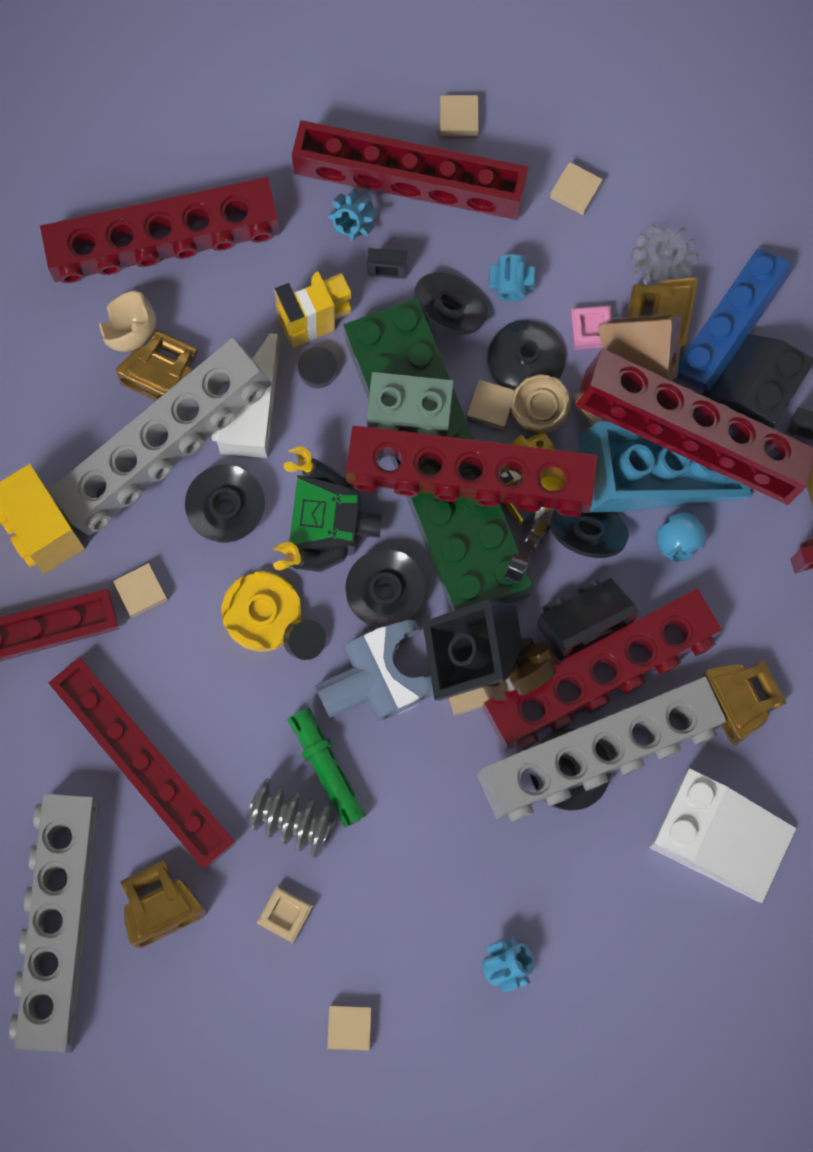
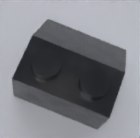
(761, 379)
(586, 617)
(472, 647)

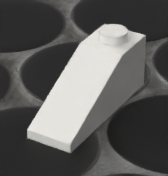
(251, 427)

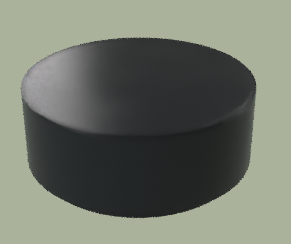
(317, 367)
(304, 639)

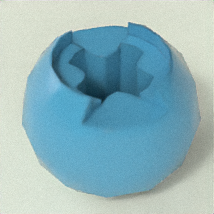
(681, 537)

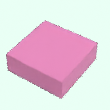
(585, 326)

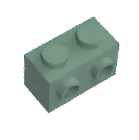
(410, 404)

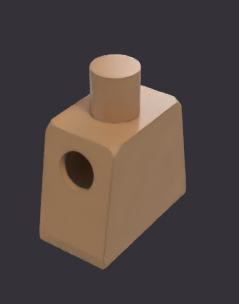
(645, 341)

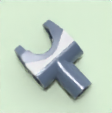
(376, 676)

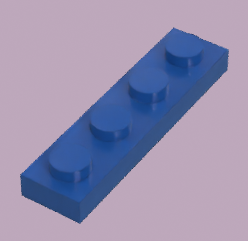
(733, 319)

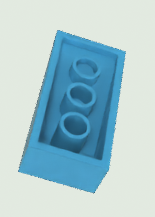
(644, 475)

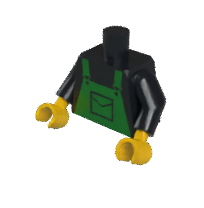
(323, 517)

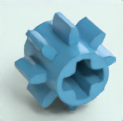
(353, 214)
(511, 278)
(508, 964)

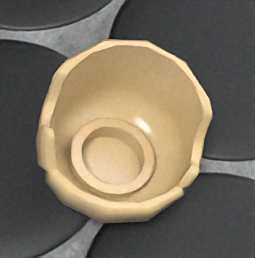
(130, 322)
(541, 404)

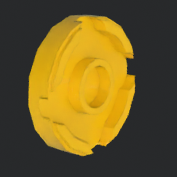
(259, 610)

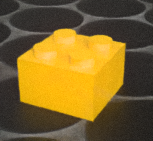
(38, 524)

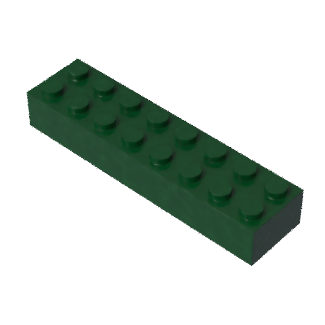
(464, 540)

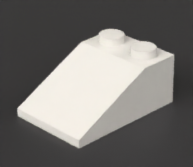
(722, 835)

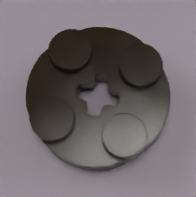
(530, 671)

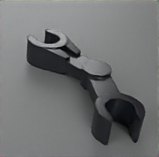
(520, 561)

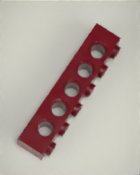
(409, 170)
(141, 221)
(695, 427)
(492, 459)
(686, 613)

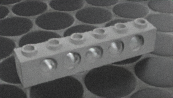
(139, 439)
(692, 702)
(57, 1030)

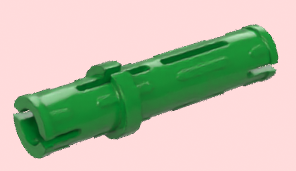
(332, 777)

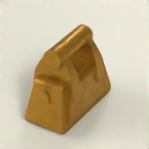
(666, 298)
(154, 373)
(740, 700)
(161, 910)

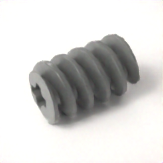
(290, 818)

